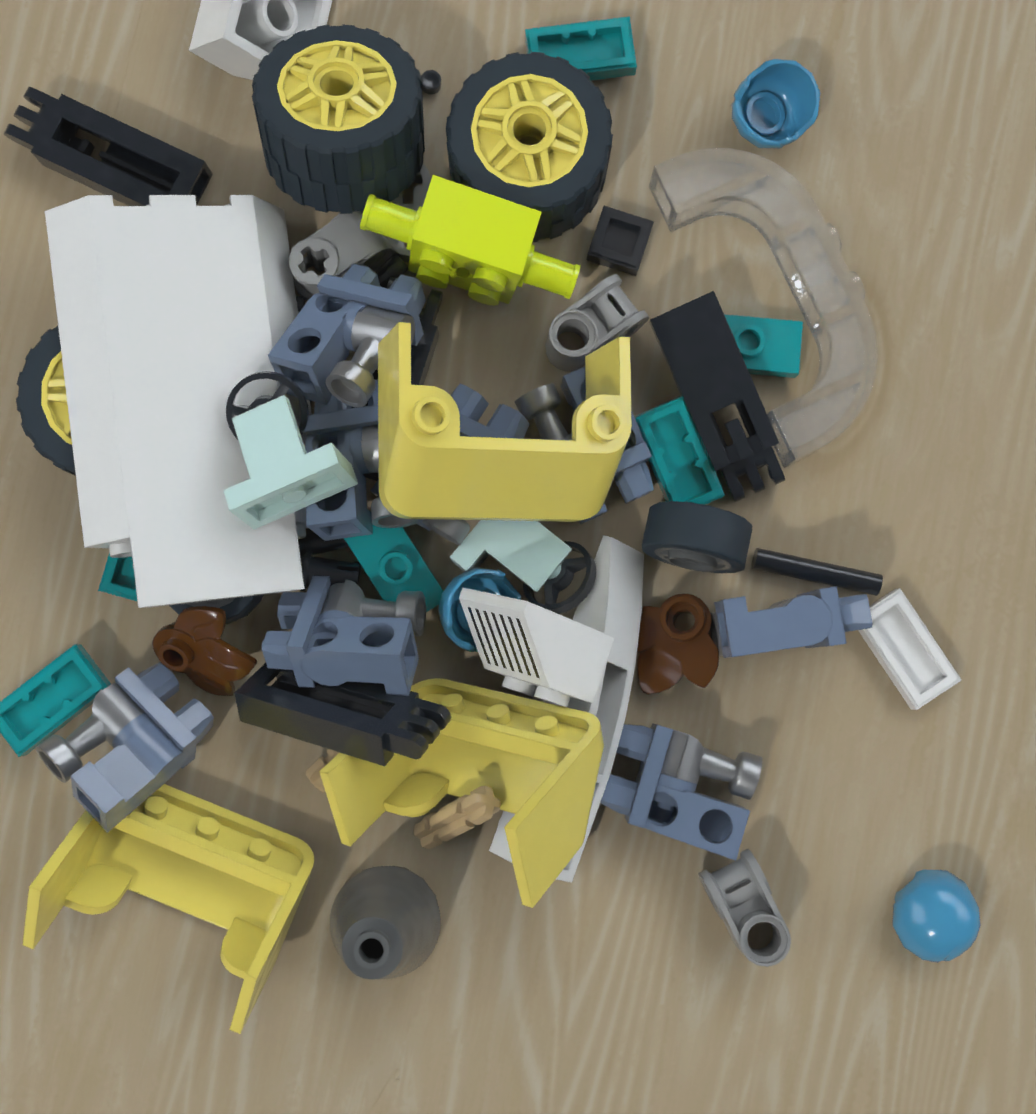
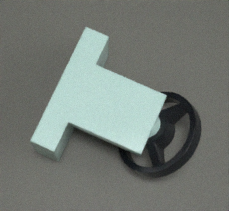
(274, 453)
(532, 556)

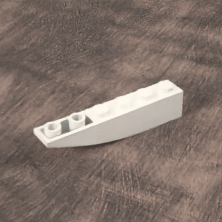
(616, 610)

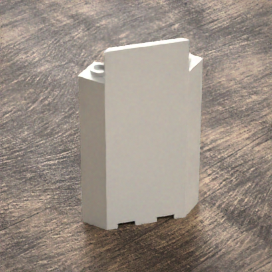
(154, 334)

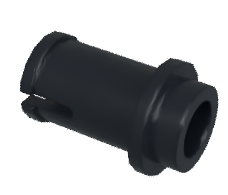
(336, 570)

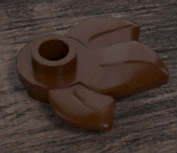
(195, 648)
(672, 653)

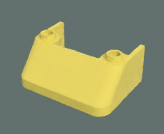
(448, 476)
(528, 751)
(190, 860)

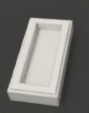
(908, 651)

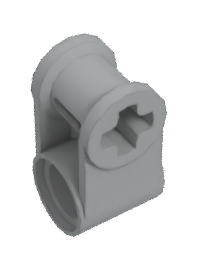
(335, 250)
(597, 319)
(742, 900)

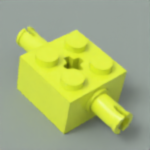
(471, 242)

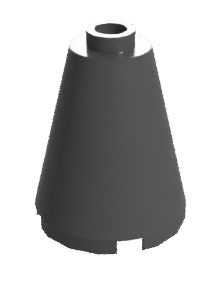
(385, 922)

